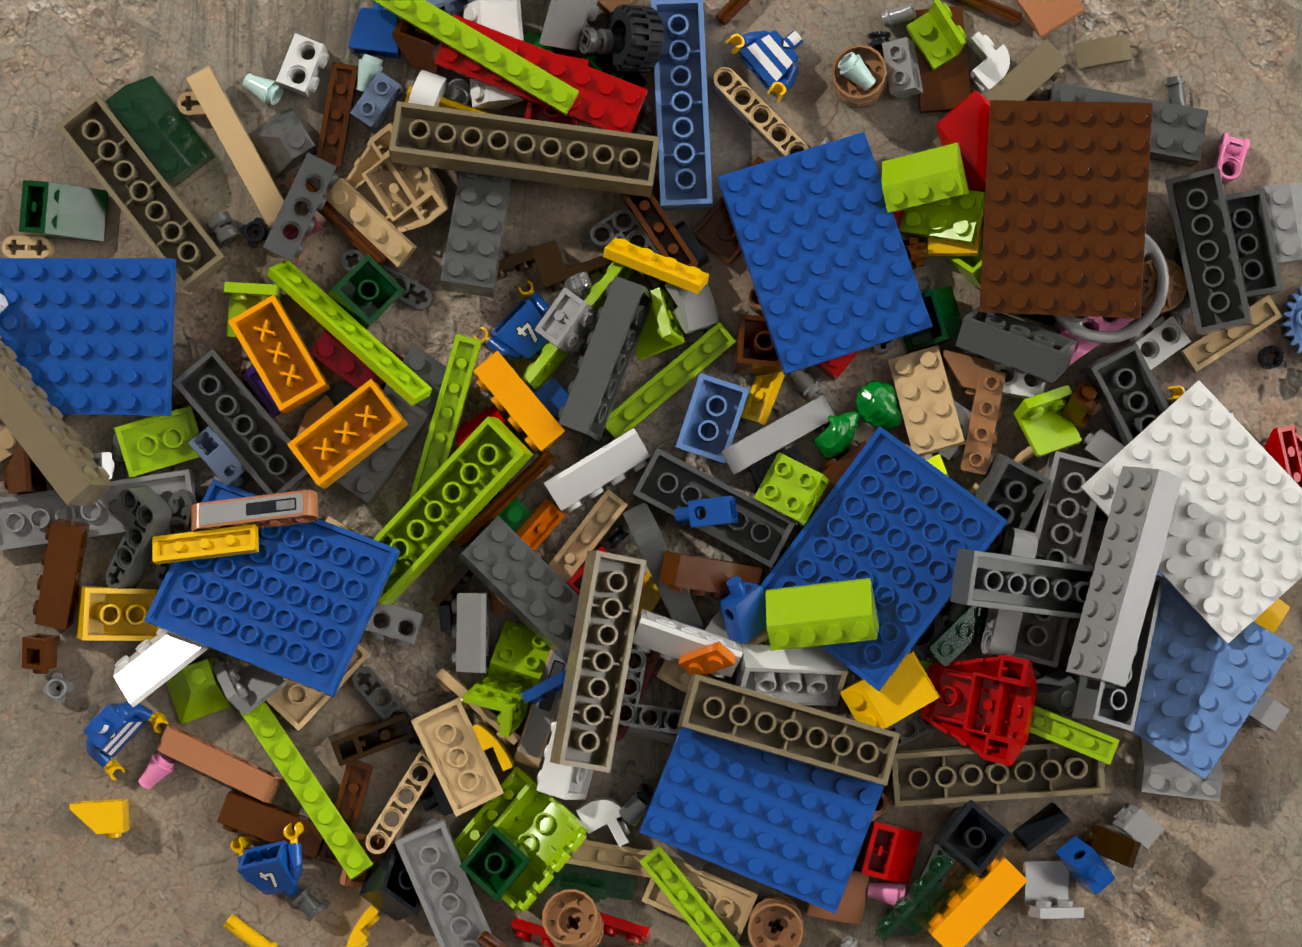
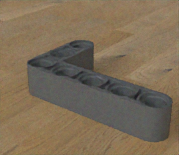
(653, 549)
(635, 709)

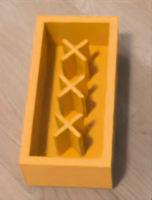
(279, 354)
(520, 402)
(347, 434)
(975, 903)

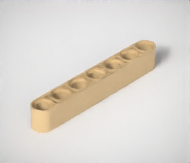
(237, 143)

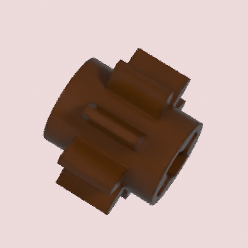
(916, 252)

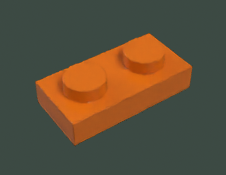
(540, 524)
(707, 659)

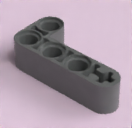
(633, 231)
(149, 519)
(634, 812)

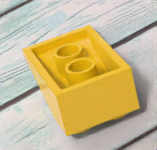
(114, 613)
(900, 696)

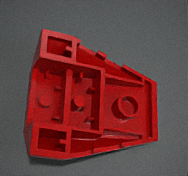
(969, 127)
(985, 704)

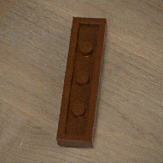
(337, 113)
(350, 800)

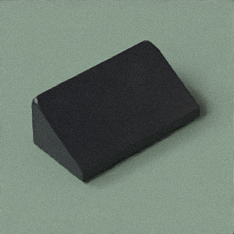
(1040, 826)

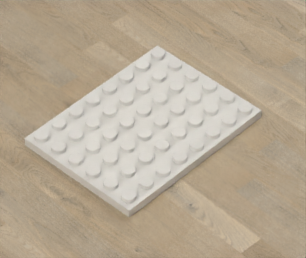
(1235, 516)

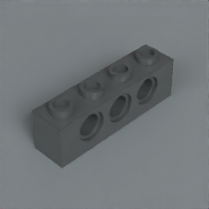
(310, 168)

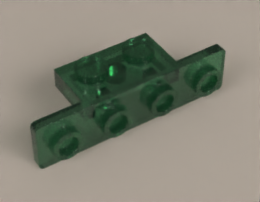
(959, 635)
(594, 882)
(919, 904)

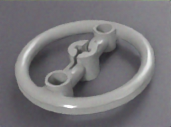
(1075, 325)

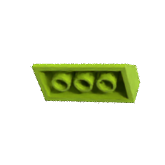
(821, 614)

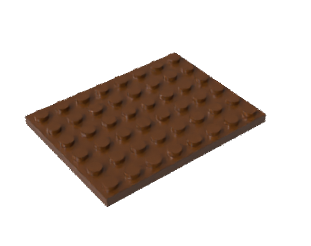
(1066, 208)

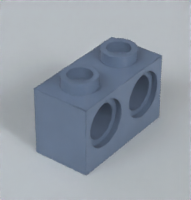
(377, 102)

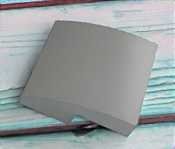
(693, 309)

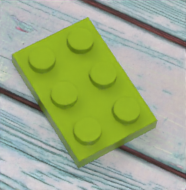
(946, 220)
(158, 441)

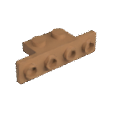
(983, 420)

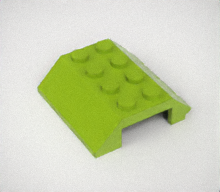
(538, 823)

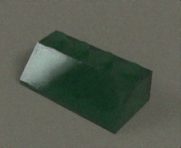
(160, 129)

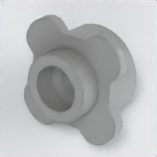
(51, 688)

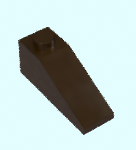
(370, 738)
(1112, 844)

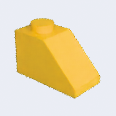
(104, 816)

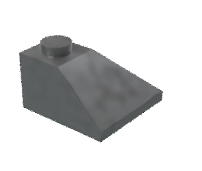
(283, 142)

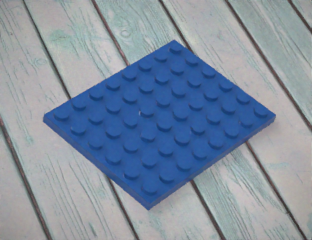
(824, 253)
(93, 331)
(902, 528)
(282, 609)
(762, 816)

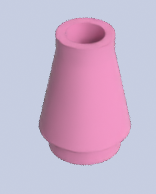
(156, 769)
(886, 891)

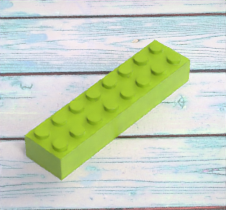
(450, 501)

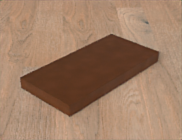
(948, 83)
(717, 232)

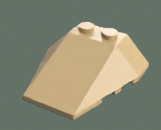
(401, 192)

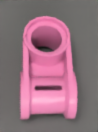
(1231, 154)

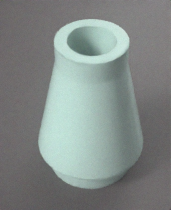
(367, 70)
(856, 71)
(265, 89)

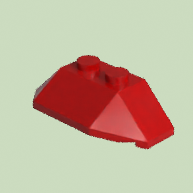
(1286, 449)

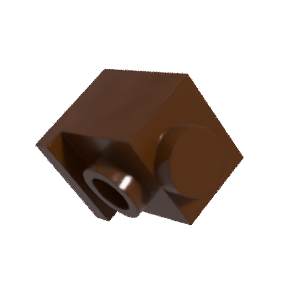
(1081, 404)
(39, 652)

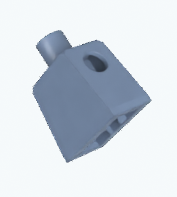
(218, 458)

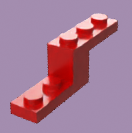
(613, 925)

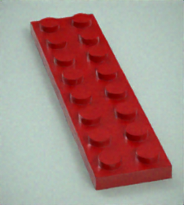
(602, 98)

